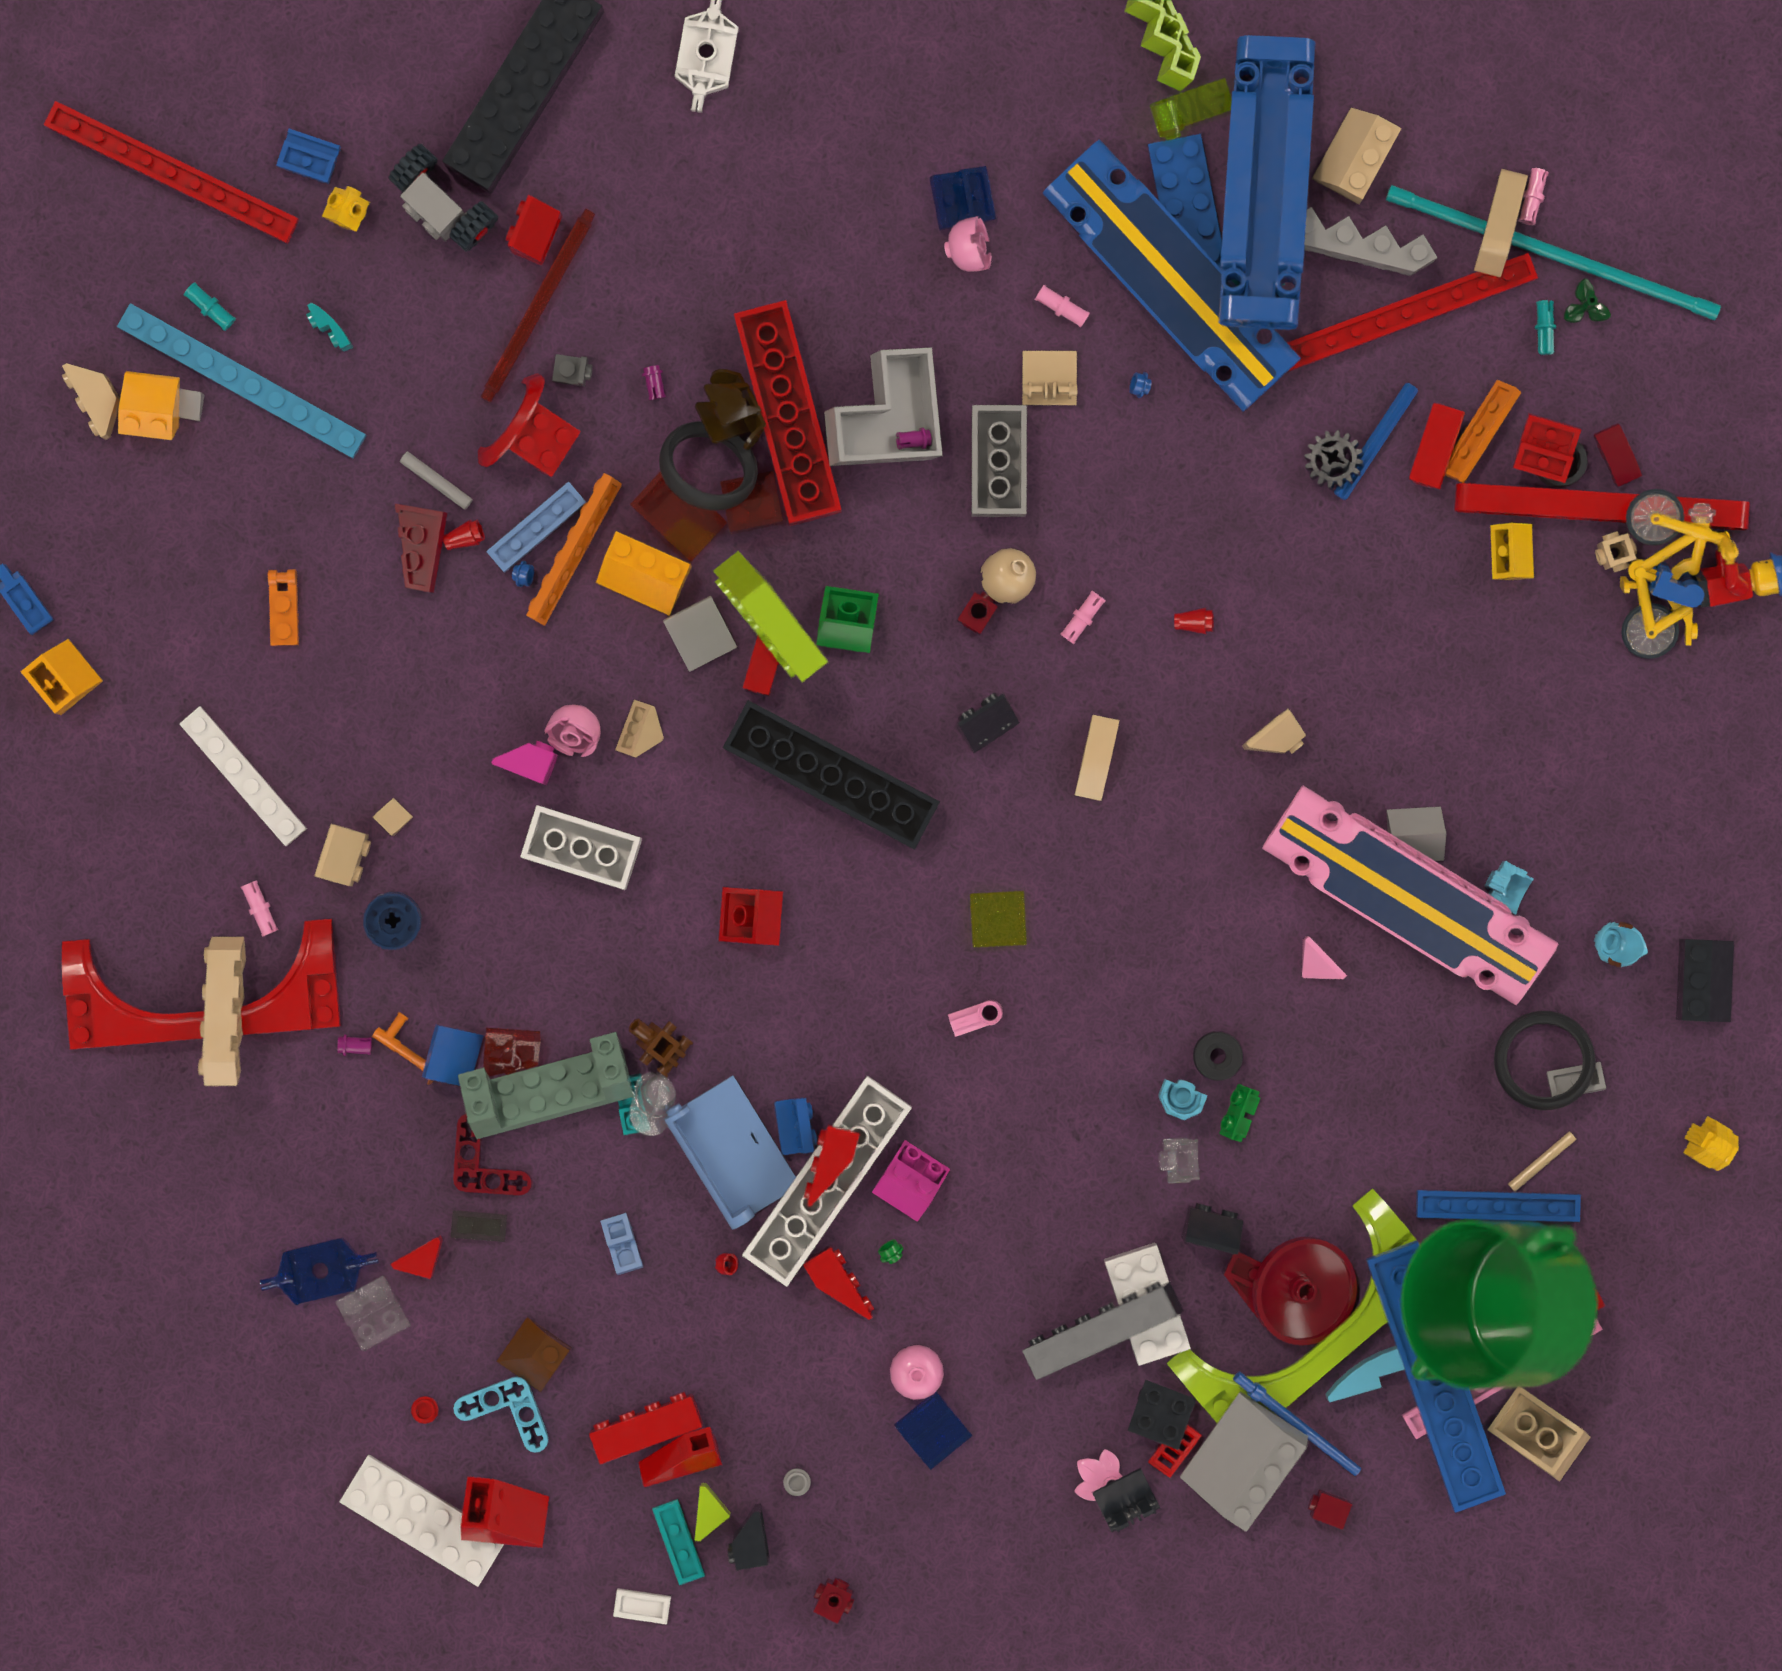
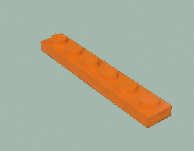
(574, 549)

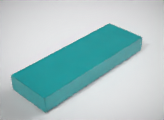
(678, 1541)

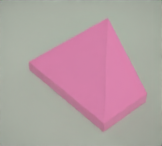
(1317, 963)

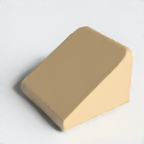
(392, 817)

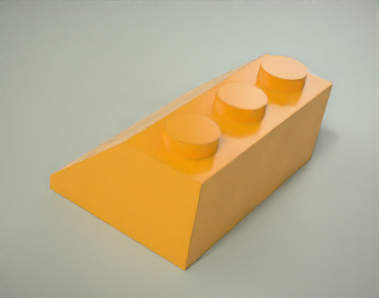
(643, 573)

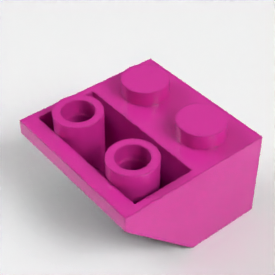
(911, 1180)

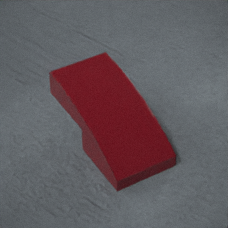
(1617, 454)

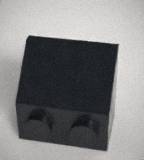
(1213, 1229)
(749, 1542)

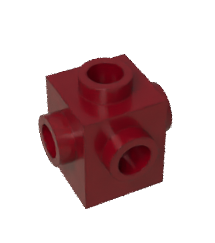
(833, 1609)

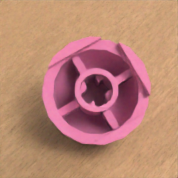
(968, 245)
(573, 730)
(916, 1372)

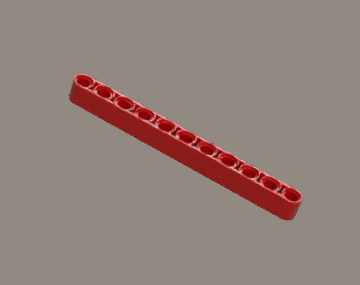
(1580, 504)

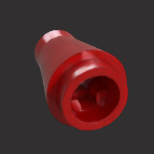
(465, 535)
(1195, 621)

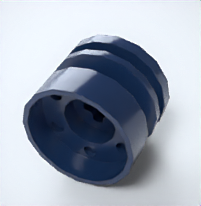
(383, 933)

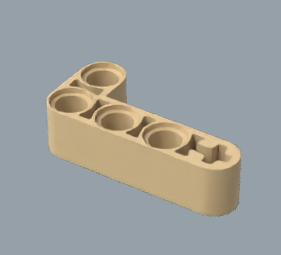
(1501, 223)

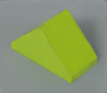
(710, 1512)

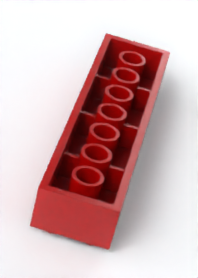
(788, 413)

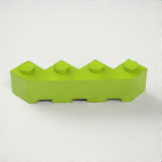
(1168, 37)

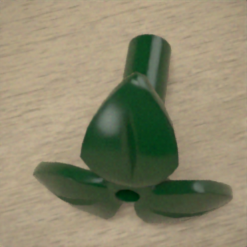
(1585, 294)

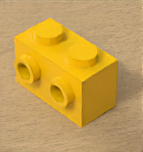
(1512, 551)

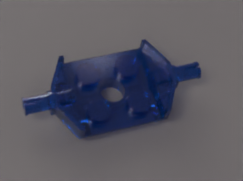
(297, 1275)

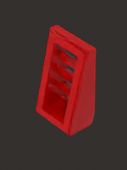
(1195, 1436)

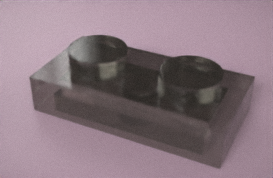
(479, 1225)

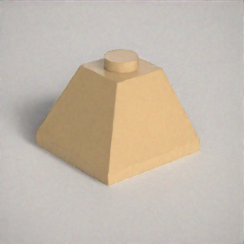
(1278, 735)

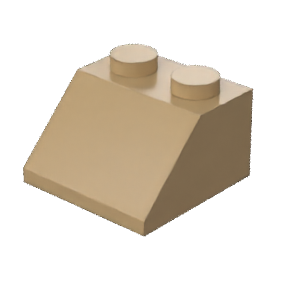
(343, 855)

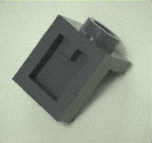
(572, 370)

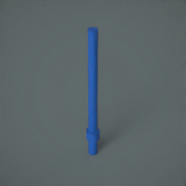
(1258, 1393)

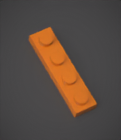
(1481, 430)

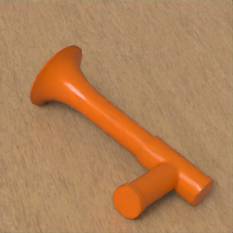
(388, 1039)

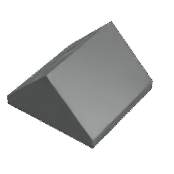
(1420, 829)

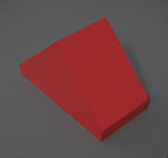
(421, 1260)

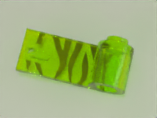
(1190, 107)

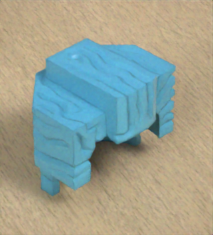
(1508, 885)
(1181, 1099)

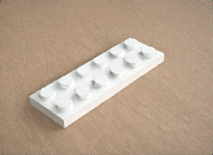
(418, 1519)

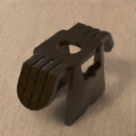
(727, 412)

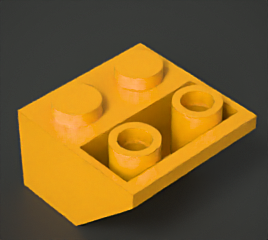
(61, 676)

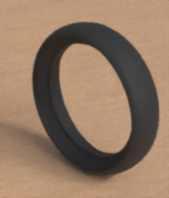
(693, 496)
(1551, 1018)

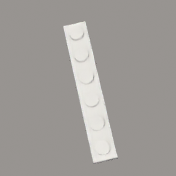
(243, 776)

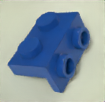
(794, 1126)

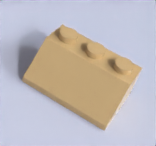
(1356, 154)

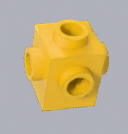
(346, 208)

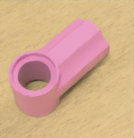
(973, 1018)

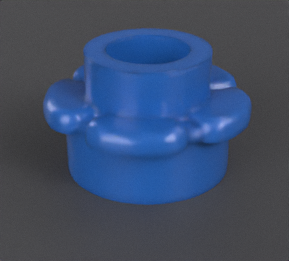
(1140, 384)
(523, 574)

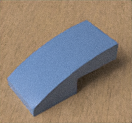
(621, 1244)

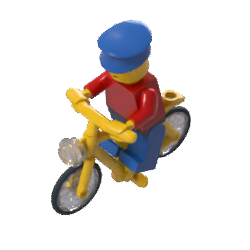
(1656, 519)

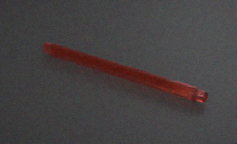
(538, 305)

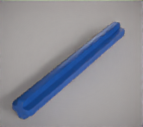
(1380, 435)

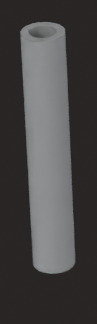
(436, 480)

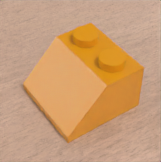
(149, 405)

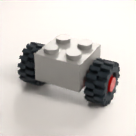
(440, 213)

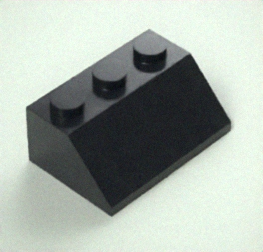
(1705, 980)

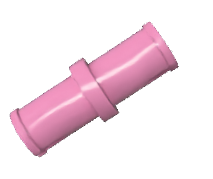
(1533, 196)
(1062, 306)
(1082, 617)
(259, 908)

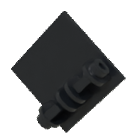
(1161, 1414)
(1126, 1500)

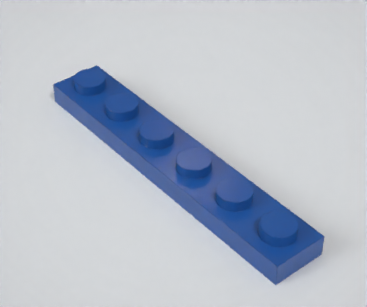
(1498, 1205)

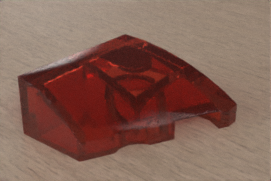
(510, 1050)

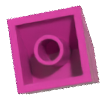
(529, 761)

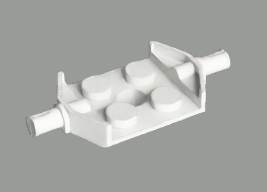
(711, 73)

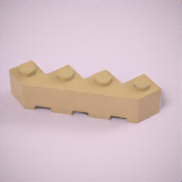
(223, 1006)

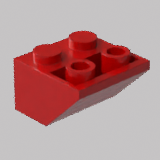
(533, 230)

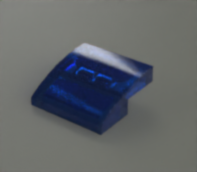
(962, 196)
(933, 1430)

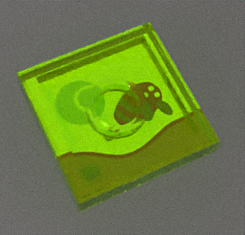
(998, 919)

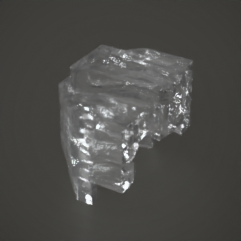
(1179, 1159)

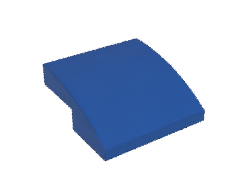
(451, 1054)

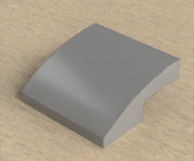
(700, 633)

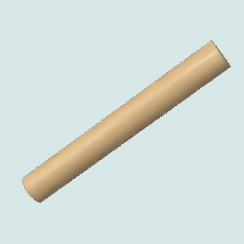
(1542, 1161)

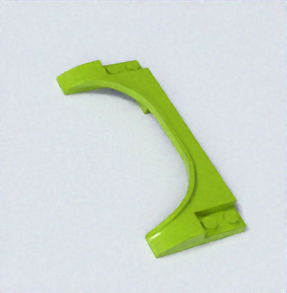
(1216, 1388)

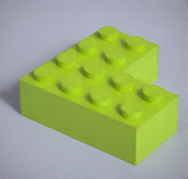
(768, 617)

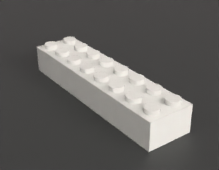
(796, 1228)

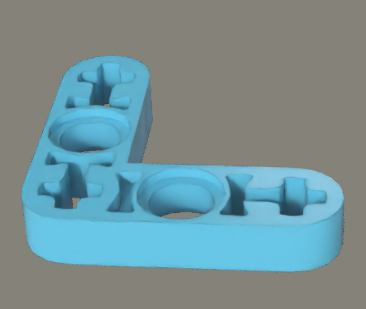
(515, 1403)

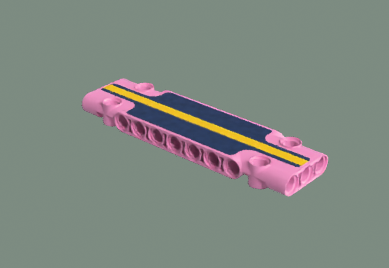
(1410, 895)

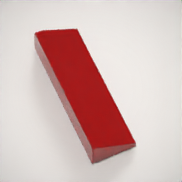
(1436, 446)

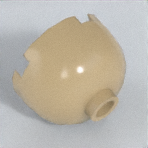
(1008, 575)

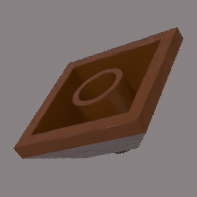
(534, 1354)

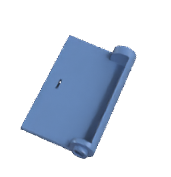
(719, 1145)

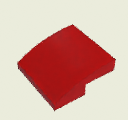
(1546, 448)

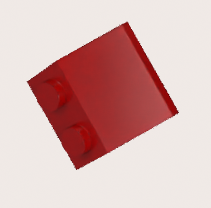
(750, 916)

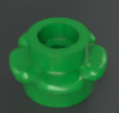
(890, 1251)

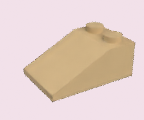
(1539, 1433)

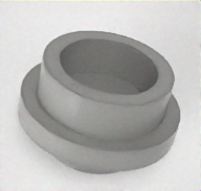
(797, 1482)

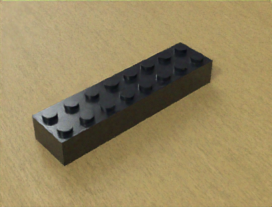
(521, 90)
(831, 774)

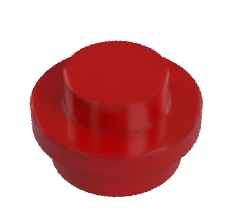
(424, 1409)

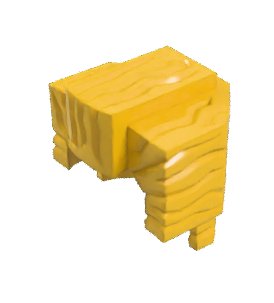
(1711, 1144)

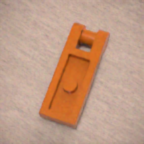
(283, 608)

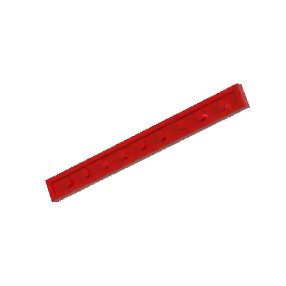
(171, 172)
(1411, 311)

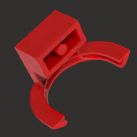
(533, 433)

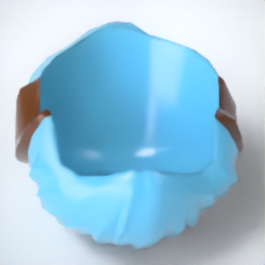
(1620, 944)

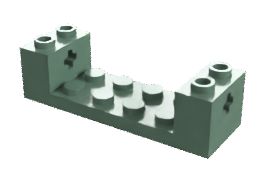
(546, 1090)

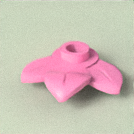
(1097, 1473)

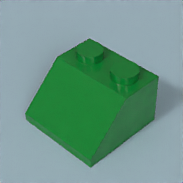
(847, 619)

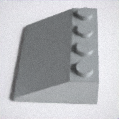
(1244, 1460)

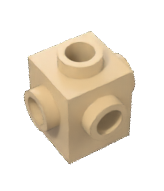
(1625, 547)

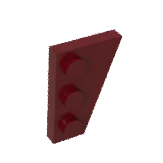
(422, 544)

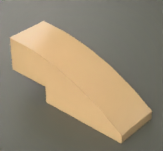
(1096, 757)

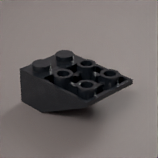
(987, 723)

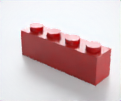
(645, 1428)

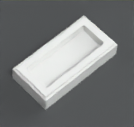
(642, 1606)

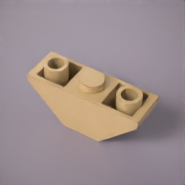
(95, 396)

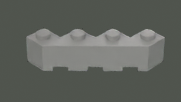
(1375, 250)

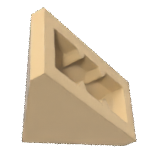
(640, 730)

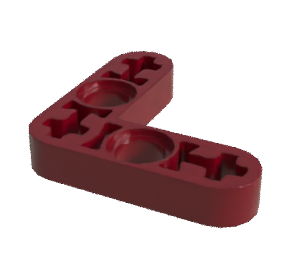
(473, 1166)

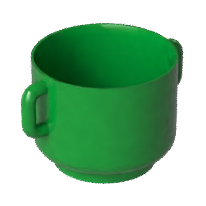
(1498, 1304)

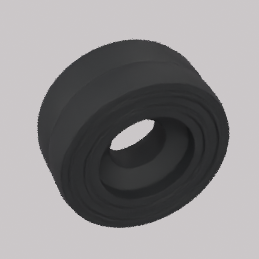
(1232, 1061)

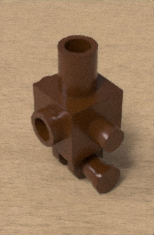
(659, 1044)

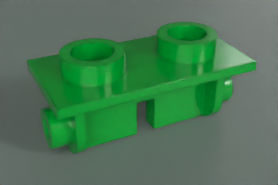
(1242, 1101)

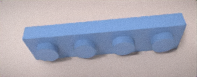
(536, 527)

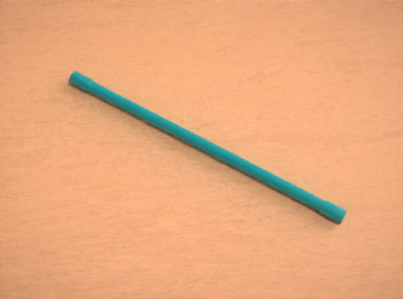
(1695, 304)

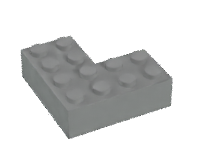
(903, 403)

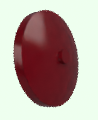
(1304, 1290)

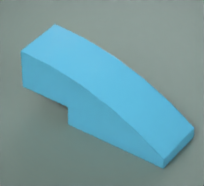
(1366, 1374)

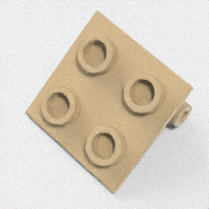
(1049, 378)

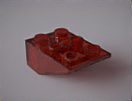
(680, 523)

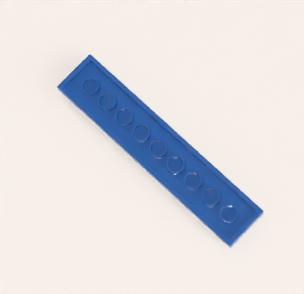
(1444, 1409)

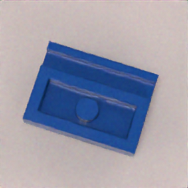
(308, 156)

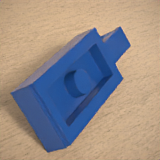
(23, 600)

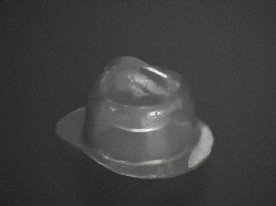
(651, 1100)

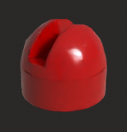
(732, 1264)

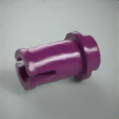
(654, 382)
(914, 439)
(354, 1045)

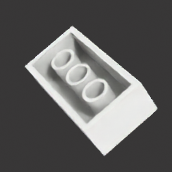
(581, 847)
(1132, 1273)

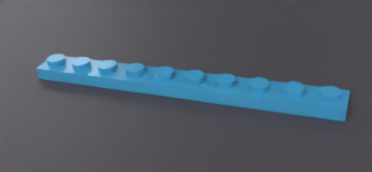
(241, 380)

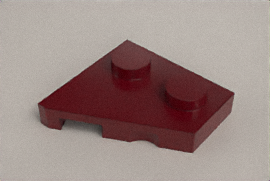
(1241, 1275)

